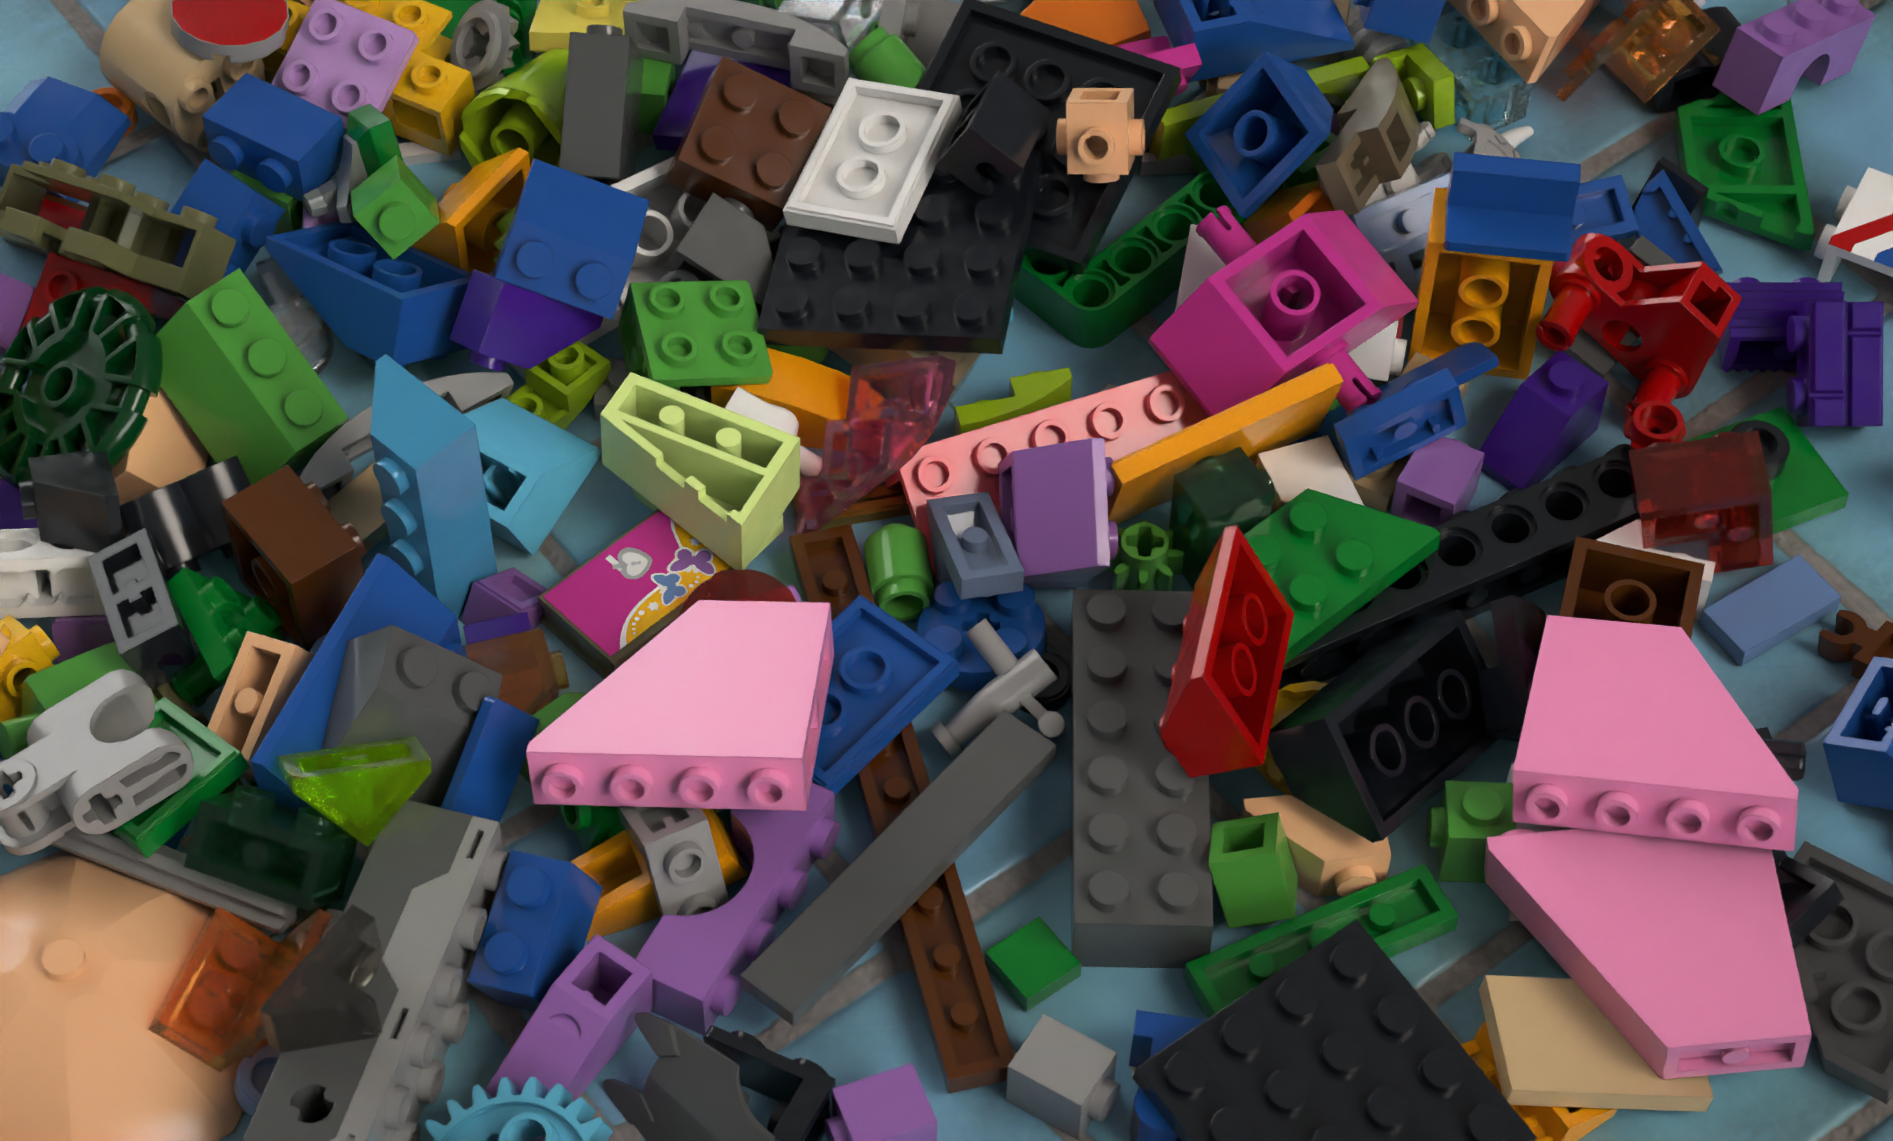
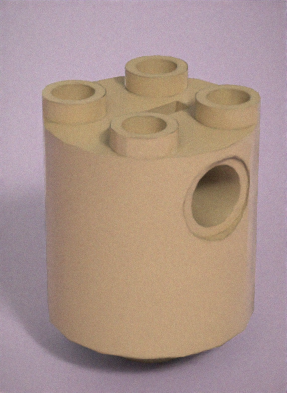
(160, 75)

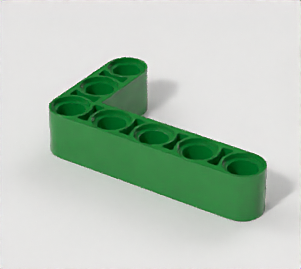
(1126, 275)

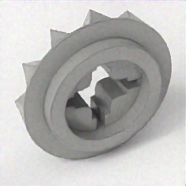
(470, 43)

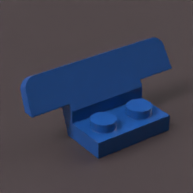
(1409, 412)

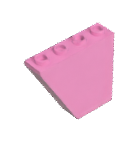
(700, 716)
(1644, 742)
(1666, 940)

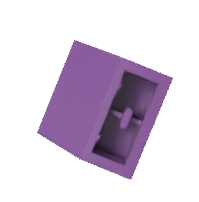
(1059, 511)

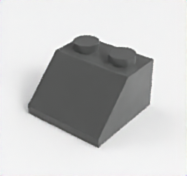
(406, 688)

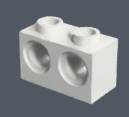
(44, 578)

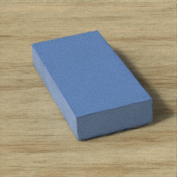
(1769, 609)

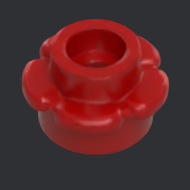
(1654, 423)

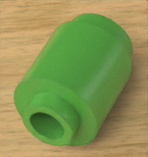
(886, 60)
(899, 570)

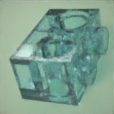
(1484, 83)

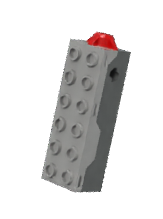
(431, 900)

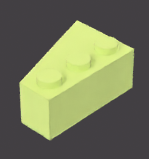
(701, 465)

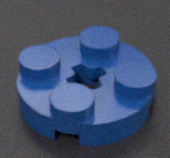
(1012, 615)

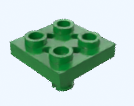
(218, 624)

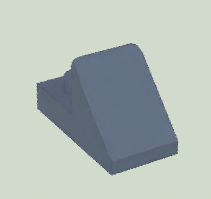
(972, 546)

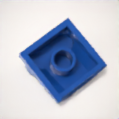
(59, 123)

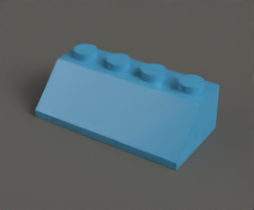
(430, 486)

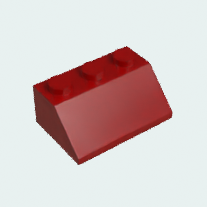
(1227, 663)

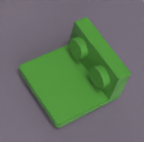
(693, 334)

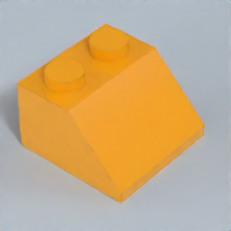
(473, 208)

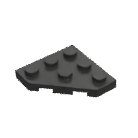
(1849, 976)

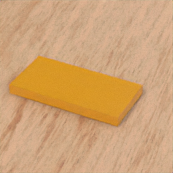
(1255, 425)

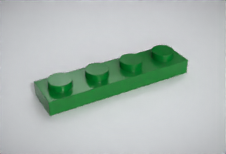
(1394, 913)

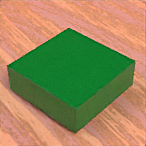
(1032, 963)

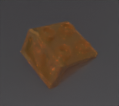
(1647, 48)
(226, 982)

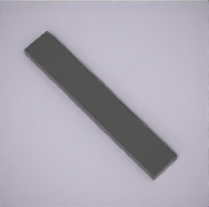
(897, 868)

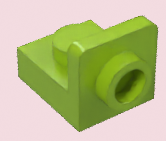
(1426, 83)

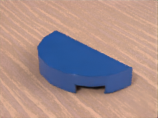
(1669, 225)

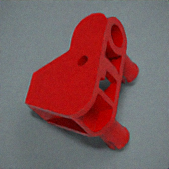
(1672, 307)

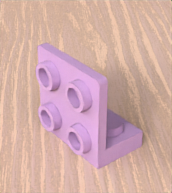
(345, 59)

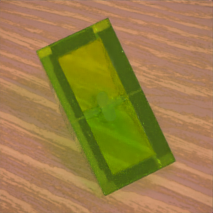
(359, 783)

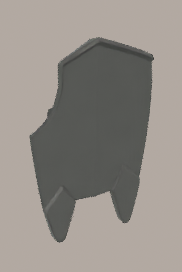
(689, 1091)

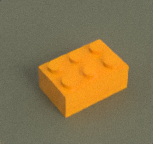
(1477, 300)

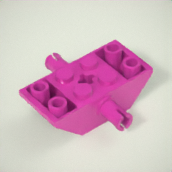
(1281, 310)

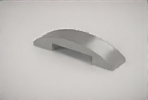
(741, 32)
(331, 464)

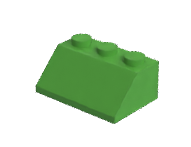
(245, 381)

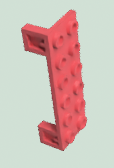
(968, 463)

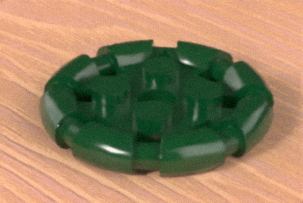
(114, 364)

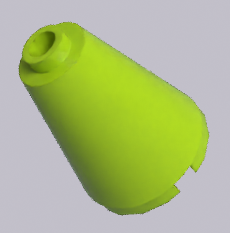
(519, 112)

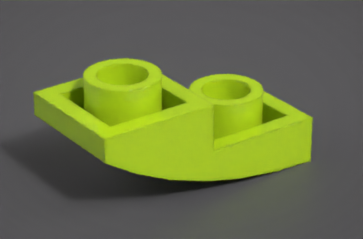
(562, 384)
(1026, 395)

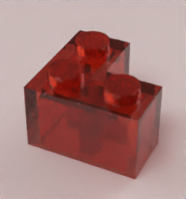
(1707, 493)

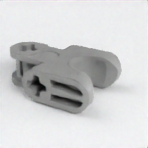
(90, 765)

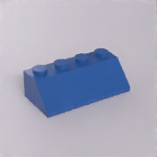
(381, 599)

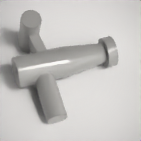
(1011, 689)

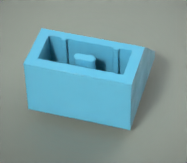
(528, 471)

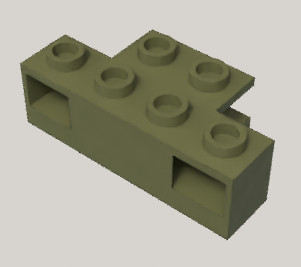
(121, 229)

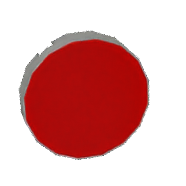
(230, 27)

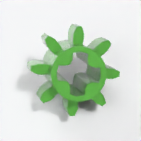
(1145, 558)

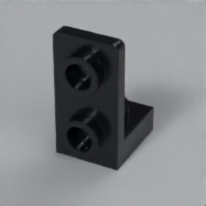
(797, 1084)

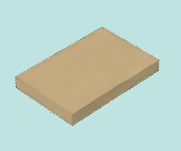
(1565, 1052)

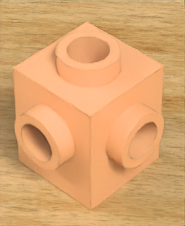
(1102, 114)

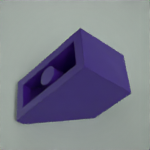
(516, 324)
(1544, 422)

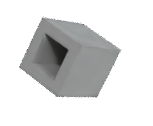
(1063, 1077)

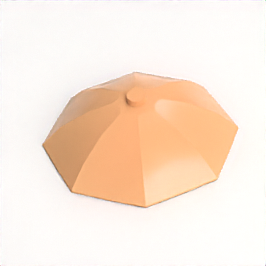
(78, 989)

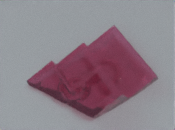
(886, 423)

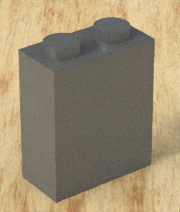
(602, 105)

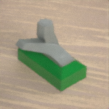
(366, 148)

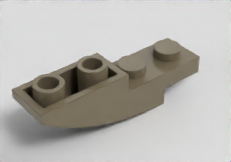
(1373, 141)

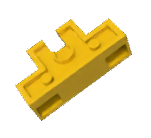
(430, 90)

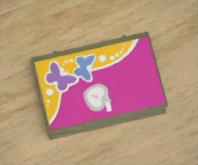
(627, 592)

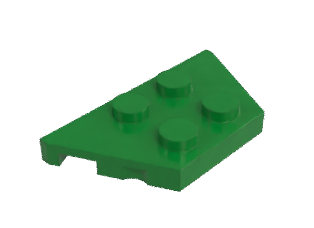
(1748, 167)
(1334, 558)

